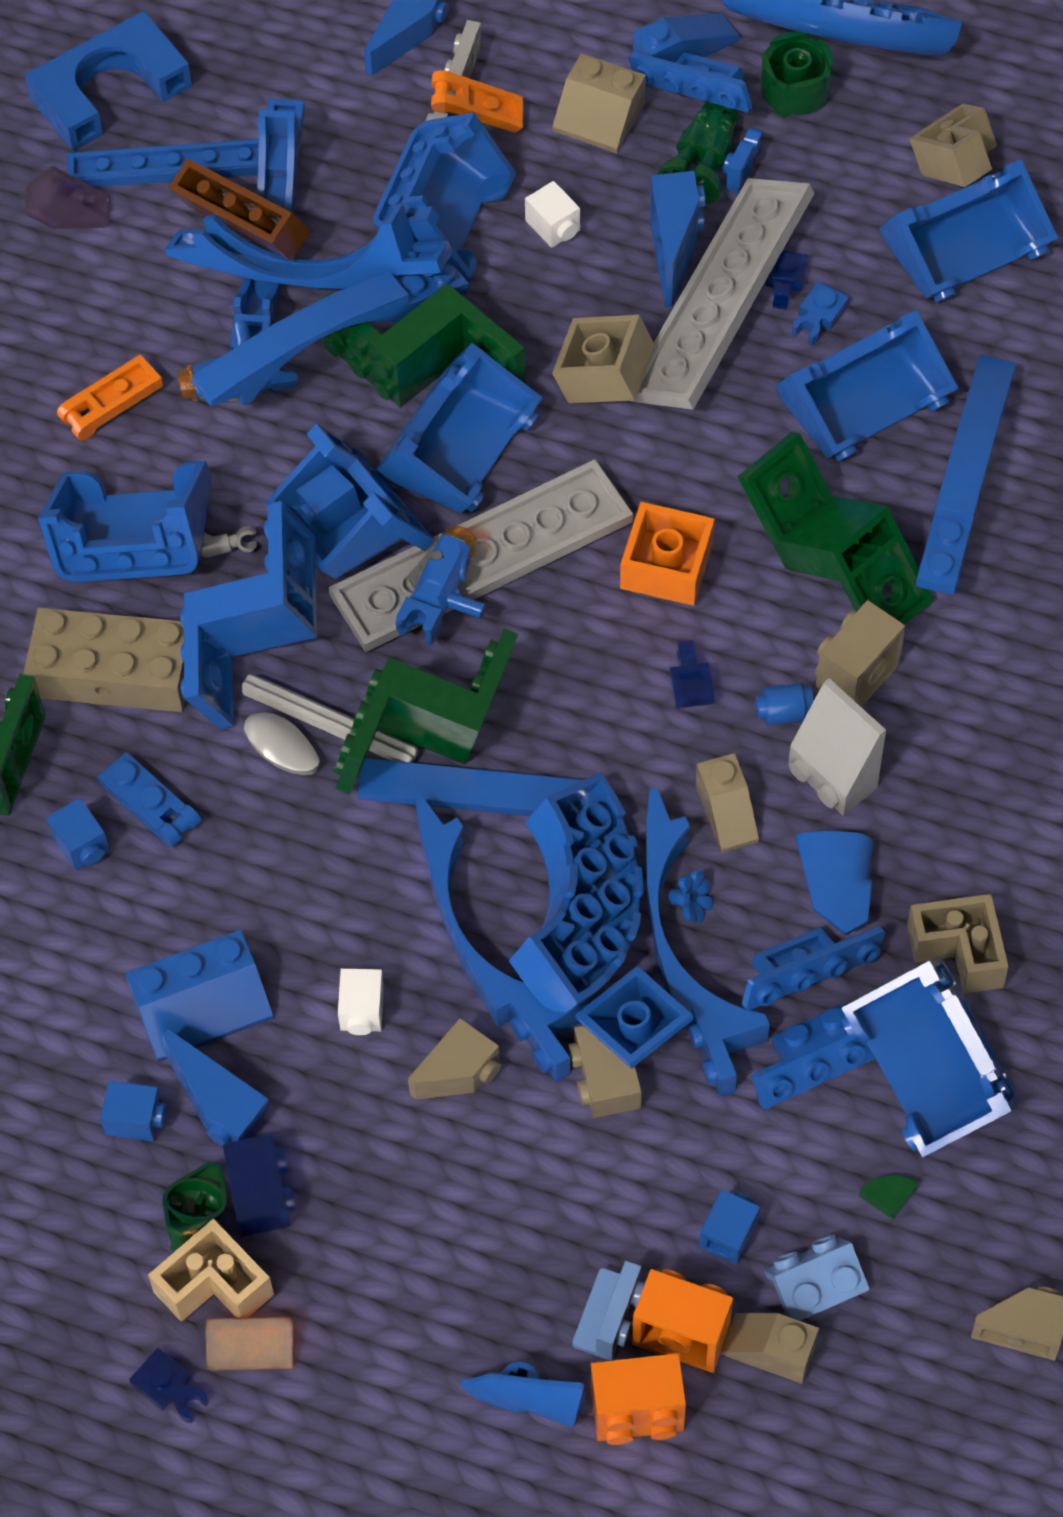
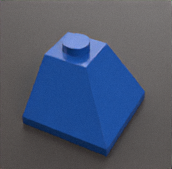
(634, 1017)

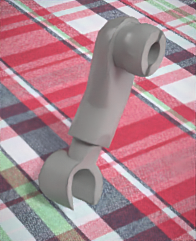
(223, 543)

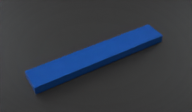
(162, 162)
(456, 787)

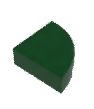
(889, 1193)

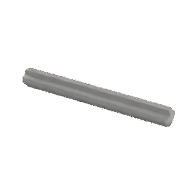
(323, 717)

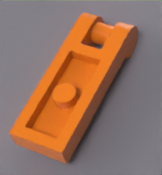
(488, 102)
(109, 397)

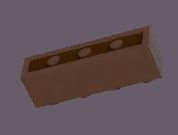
(239, 209)

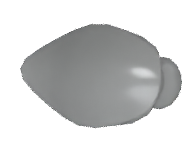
(281, 743)

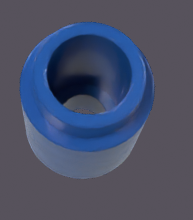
(783, 703)

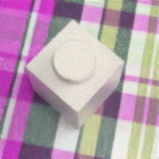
(552, 214)
(360, 1001)

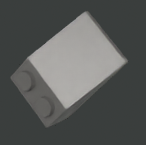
(838, 749)

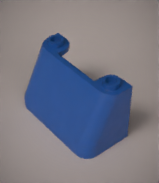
(443, 180)
(970, 232)
(868, 386)
(460, 431)
(126, 534)
(932, 1055)

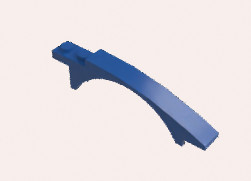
(278, 158)
(389, 250)
(254, 362)
(965, 475)
(501, 994)
(716, 1024)

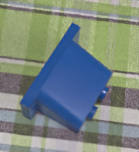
(368, 532)

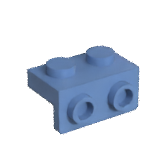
(817, 1277)
(607, 1310)

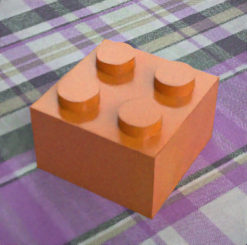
(667, 553)
(682, 1319)
(638, 1398)

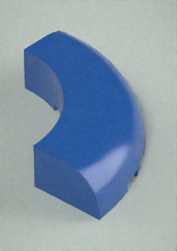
(859, 22)
(591, 895)

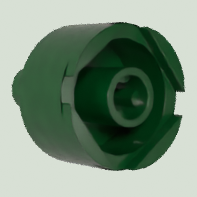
(796, 74)

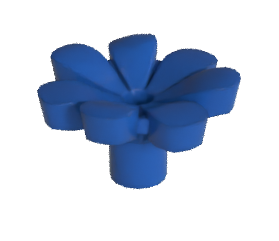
(692, 896)

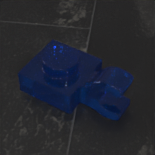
(786, 276)
(689, 680)

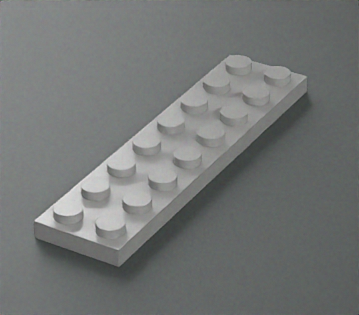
(722, 291)
(509, 545)

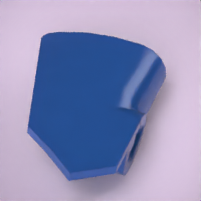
(838, 876)
(521, 1391)

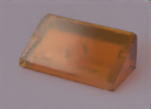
(249, 1343)

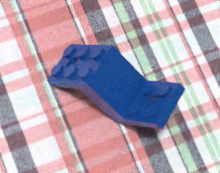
(249, 615)

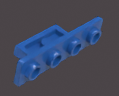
(696, 78)
(806, 961)
(809, 1056)

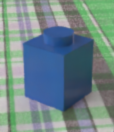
(327, 500)
(78, 834)
(132, 1111)
(729, 1226)

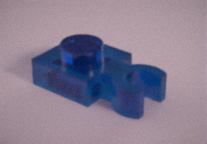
(165, 1382)

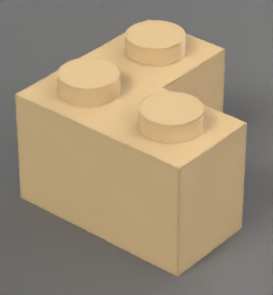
(210, 1266)

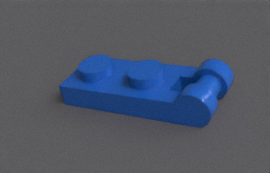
(148, 799)

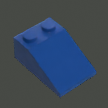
(675, 226)

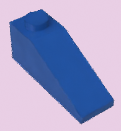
(402, 29)
(690, 34)
(220, 1099)

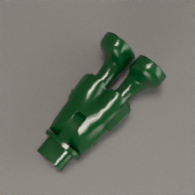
(707, 141)

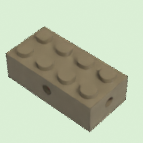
(107, 659)

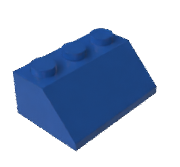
(200, 993)

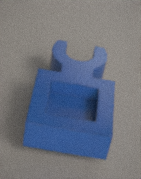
(739, 164)
(820, 308)

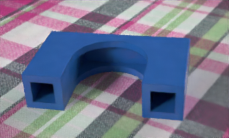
(129, 46)

